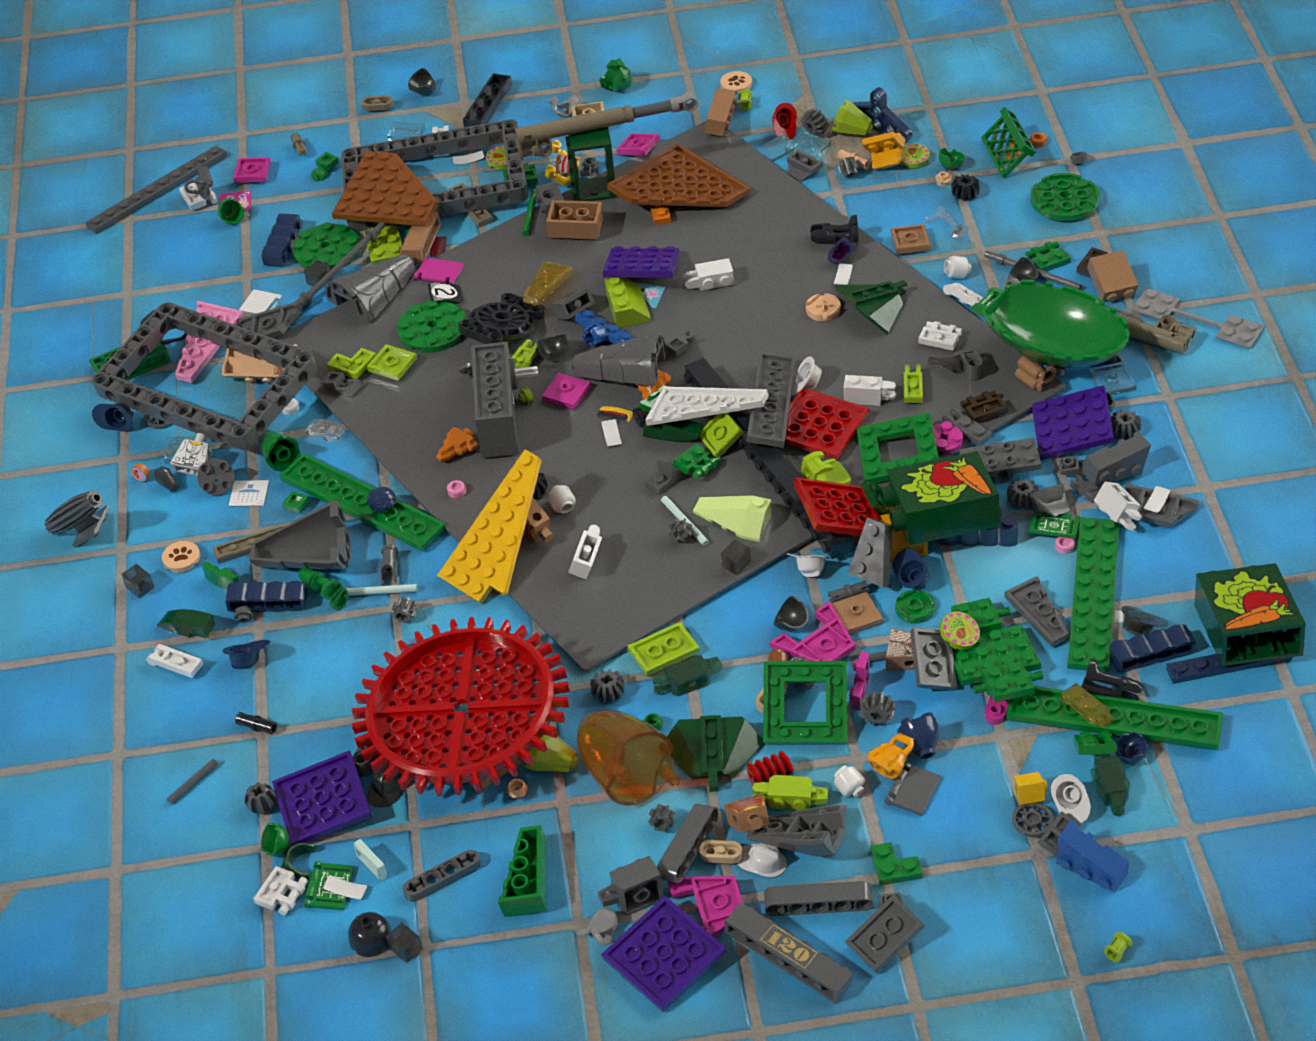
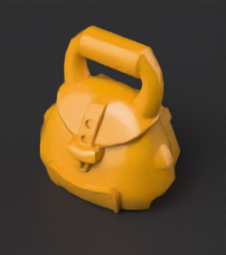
(889, 758)

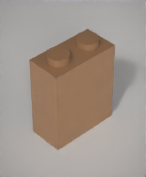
(1112, 276)

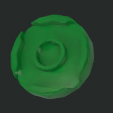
(915, 606)

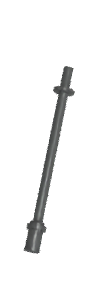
(371, 235)

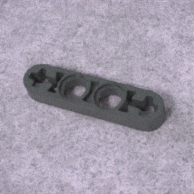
(443, 878)

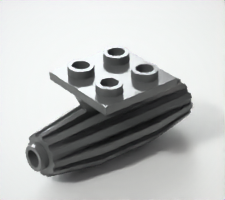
(79, 513)

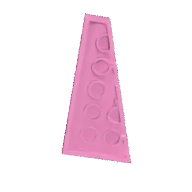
(200, 351)

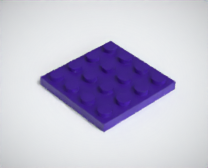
(641, 262)
(1072, 422)
(321, 799)
(664, 953)

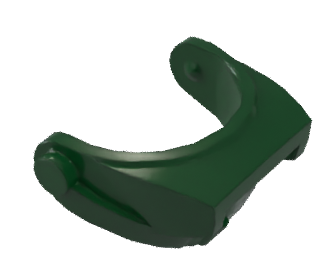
(293, 852)

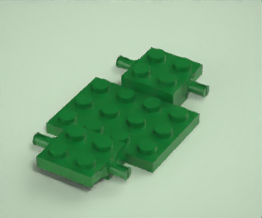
(999, 657)

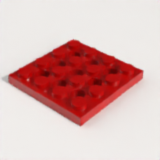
(839, 408)
(835, 506)

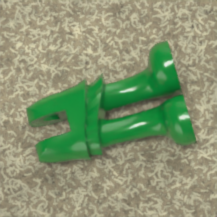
(329, 589)

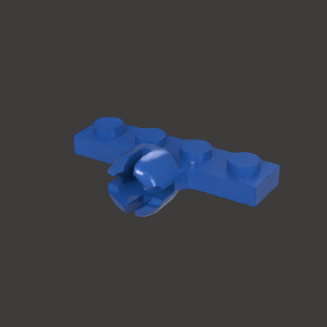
(599, 329)

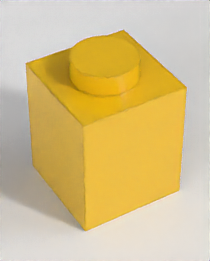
(1030, 788)

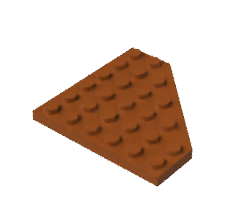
(678, 180)
(385, 192)

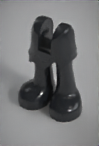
(831, 233)
(1119, 684)

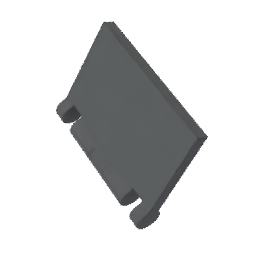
(913, 789)

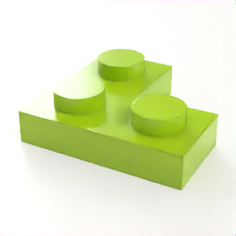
(353, 366)

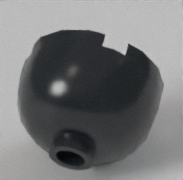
(368, 934)

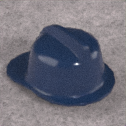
(113, 416)
(910, 569)
(245, 654)

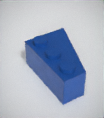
(1090, 859)

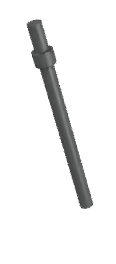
(1002, 259)

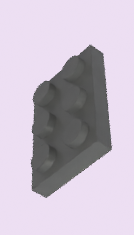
(932, 660)
(885, 934)

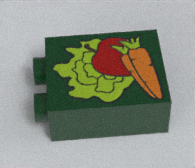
(941, 498)
(1249, 614)

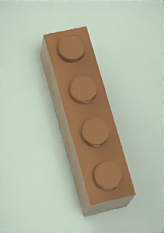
(720, 112)
(420, 239)

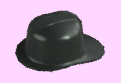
(381, 792)

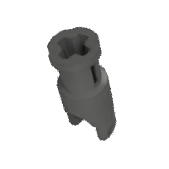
(389, 564)

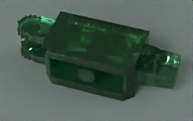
(686, 676)
(1111, 782)

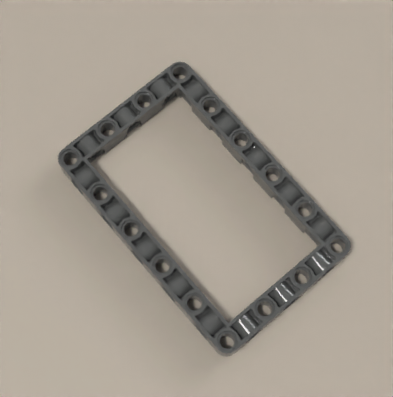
(447, 142)
(240, 434)

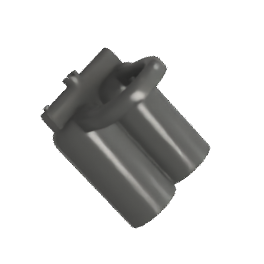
(203, 183)

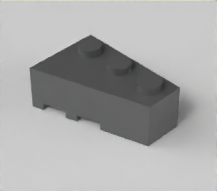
(1117, 462)
(873, 552)

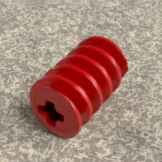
(769, 767)

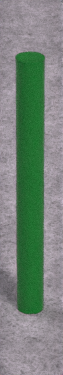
(529, 215)

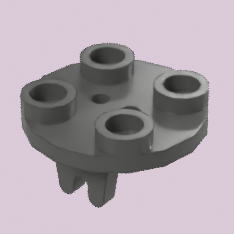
(207, 478)

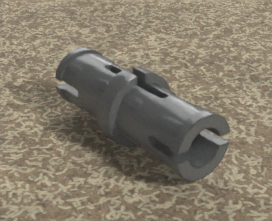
(848, 591)

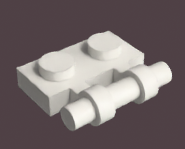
(195, 201)
(940, 335)
(275, 887)

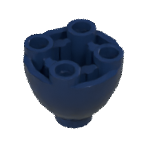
(924, 732)

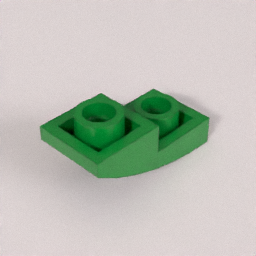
(219, 577)

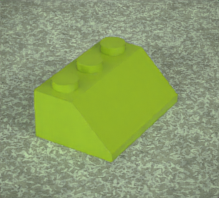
(626, 302)

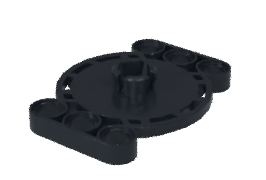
(502, 320)

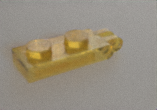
(1087, 705)

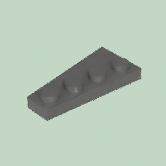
(1039, 612)

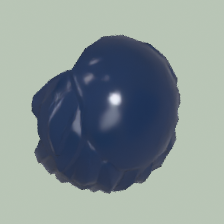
(381, 499)
(1131, 748)

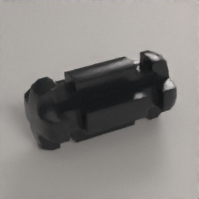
(639, 416)

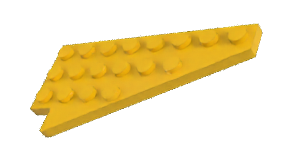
(491, 545)

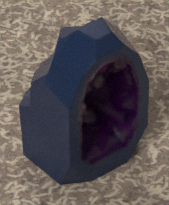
(841, 251)

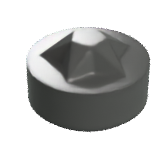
(1078, 157)

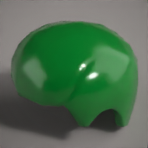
(951, 159)
(231, 211)
(274, 839)

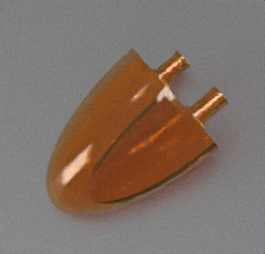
(625, 756)

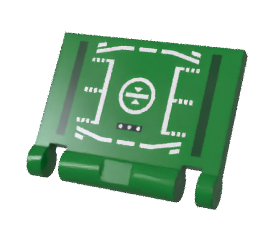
(1057, 525)
(324, 898)

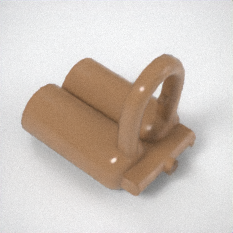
(1033, 374)

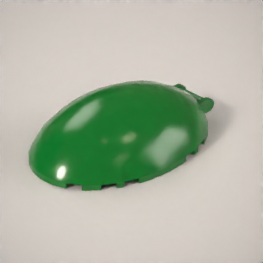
(1054, 323)

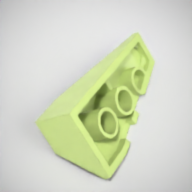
(741, 514)

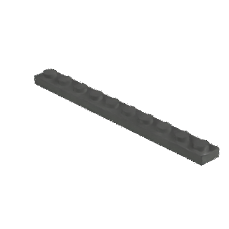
(155, 190)

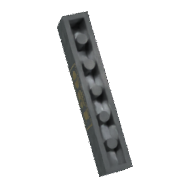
(788, 952)

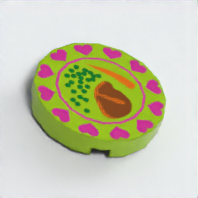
(914, 155)
(496, 158)
(959, 630)

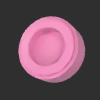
(456, 489)
(1064, 545)

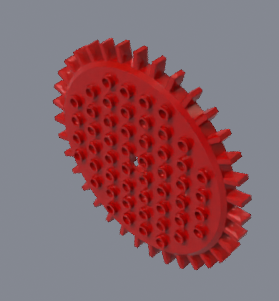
(487, 698)

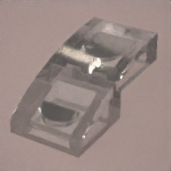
(327, 429)

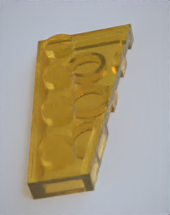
(546, 282)

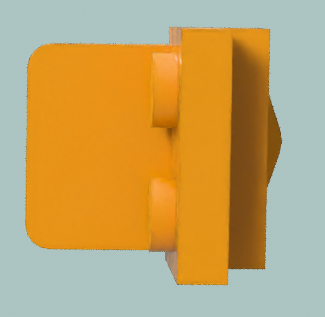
(885, 149)

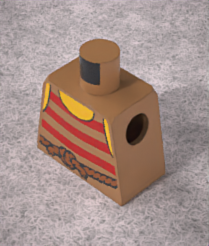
(537, 524)
(747, 813)

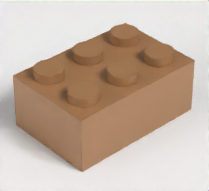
(574, 219)

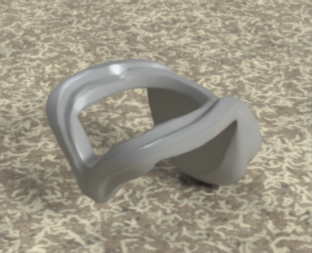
(566, 106)
(602, 922)

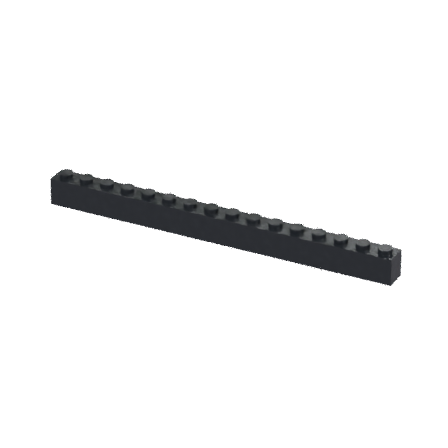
(770, 462)

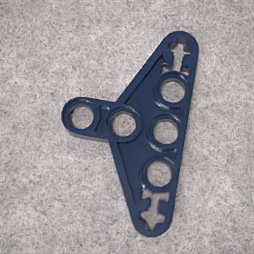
(885, 117)

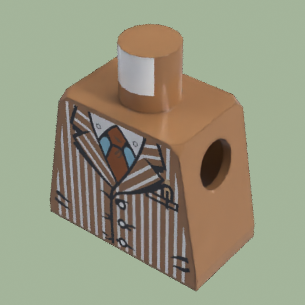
(899, 651)

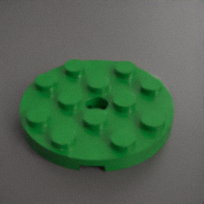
(1080, 200)
(311, 243)
(415, 328)

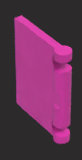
(439, 270)

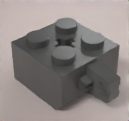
(633, 887)

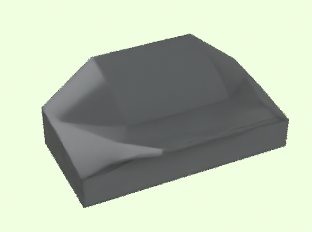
(802, 165)
(1050, 500)

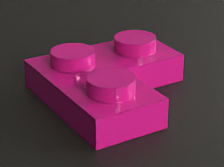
(861, 680)

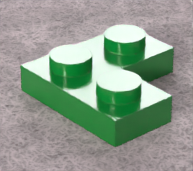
(893, 870)

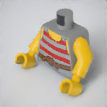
(560, 170)

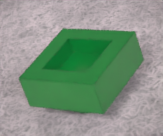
(327, 161)
(295, 502)

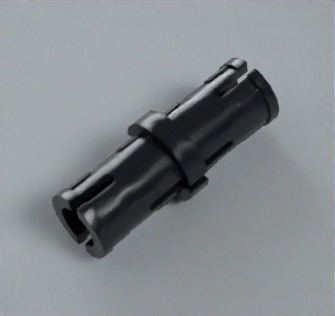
(256, 723)

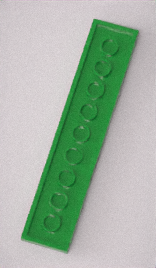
(331, 485)
(1093, 594)
(1149, 719)

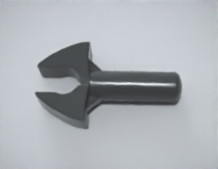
(872, 657)

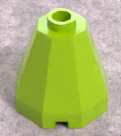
(852, 120)
(558, 757)

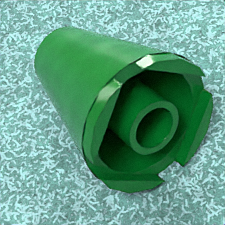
(278, 449)

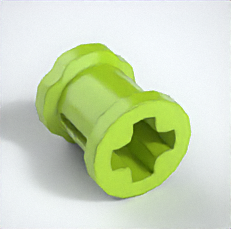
(745, 96)
(1117, 947)

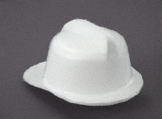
(807, 376)
(810, 565)
(1071, 797)
(763, 860)

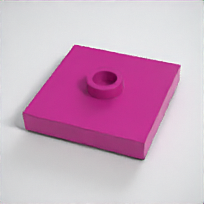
(638, 144)
(252, 170)
(566, 391)

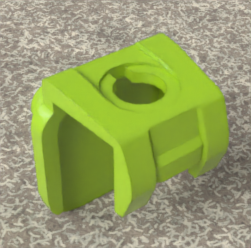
(828, 470)

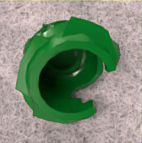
(617, 76)

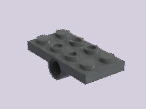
(1008, 458)

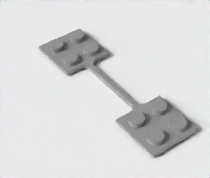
(1233, 330)

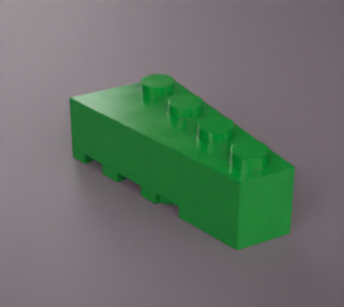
(527, 877)

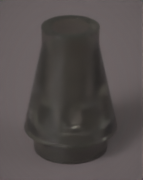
(166, 479)

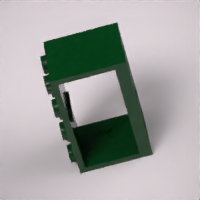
(591, 188)

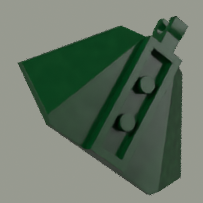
(876, 302)
(713, 746)

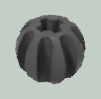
(260, 798)

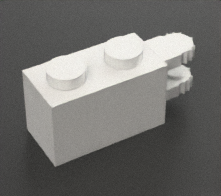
(710, 275)
(867, 390)
(1118, 504)
(586, 552)

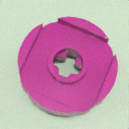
(950, 432)

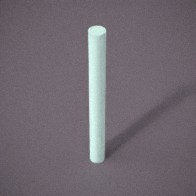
(678, 514)
(382, 589)

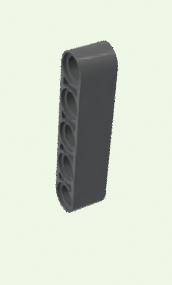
(687, 842)
(818, 898)

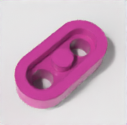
(1000, 711)

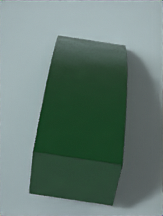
(674, 431)
(188, 622)

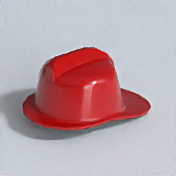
(785, 120)

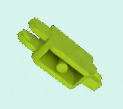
(790, 792)

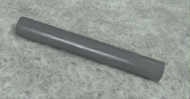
(192, 781)

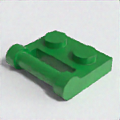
(1090, 743)

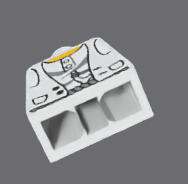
(191, 455)

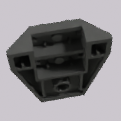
(805, 831)

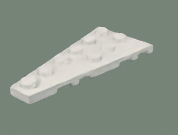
(695, 402)

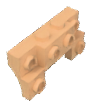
(246, 367)

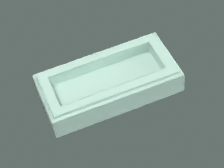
(370, 860)

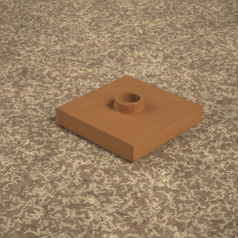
(910, 239)
(857, 612)

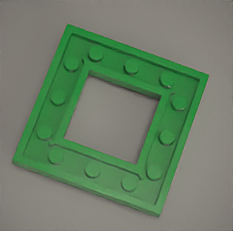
(870, 435)
(781, 732)

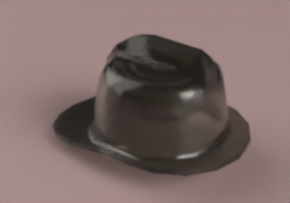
(1140, 622)

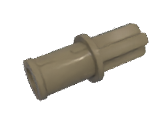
(298, 144)

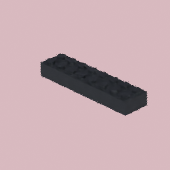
(487, 100)

